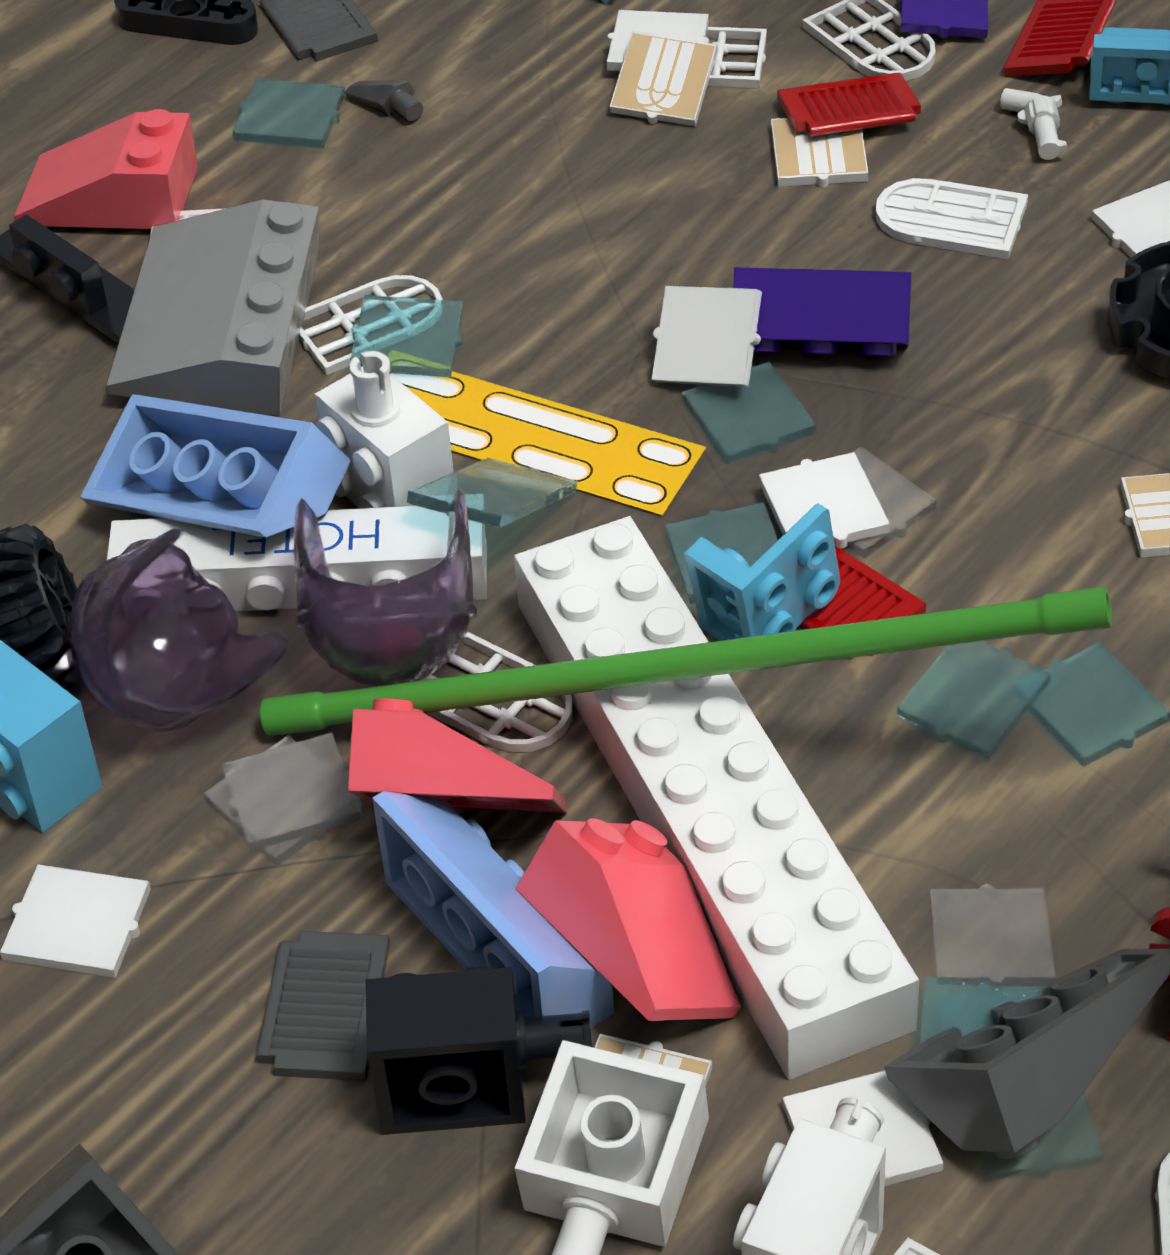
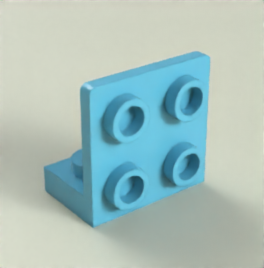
(1131, 66)
(772, 593)

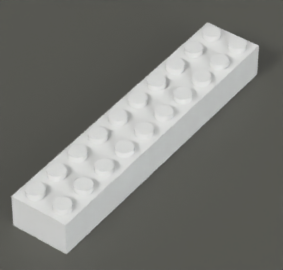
(707, 777)

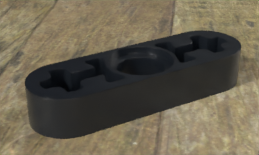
(213, 20)

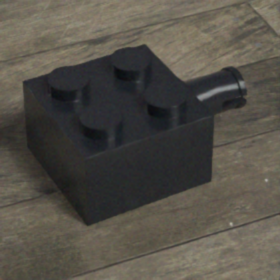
(456, 1048)

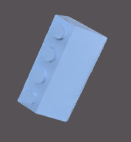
(215, 466)
(471, 906)

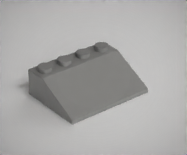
(220, 308)

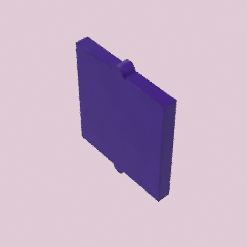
(945, 17)

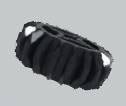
(36, 602)

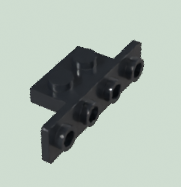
(66, 275)

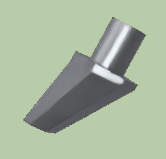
(387, 97)

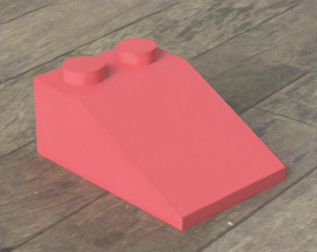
(116, 176)
(418, 756)
(631, 917)

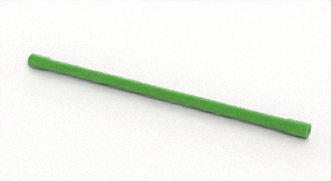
(1048, 614)

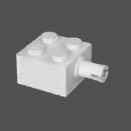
(384, 432)
(611, 1147)
(820, 1190)

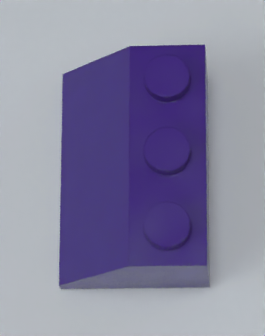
(830, 309)

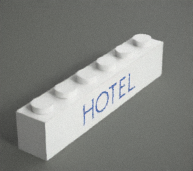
(358, 544)

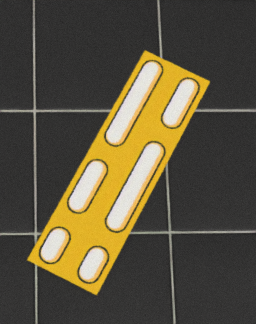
(560, 440)

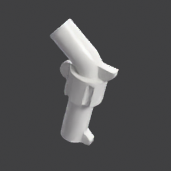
(1041, 117)

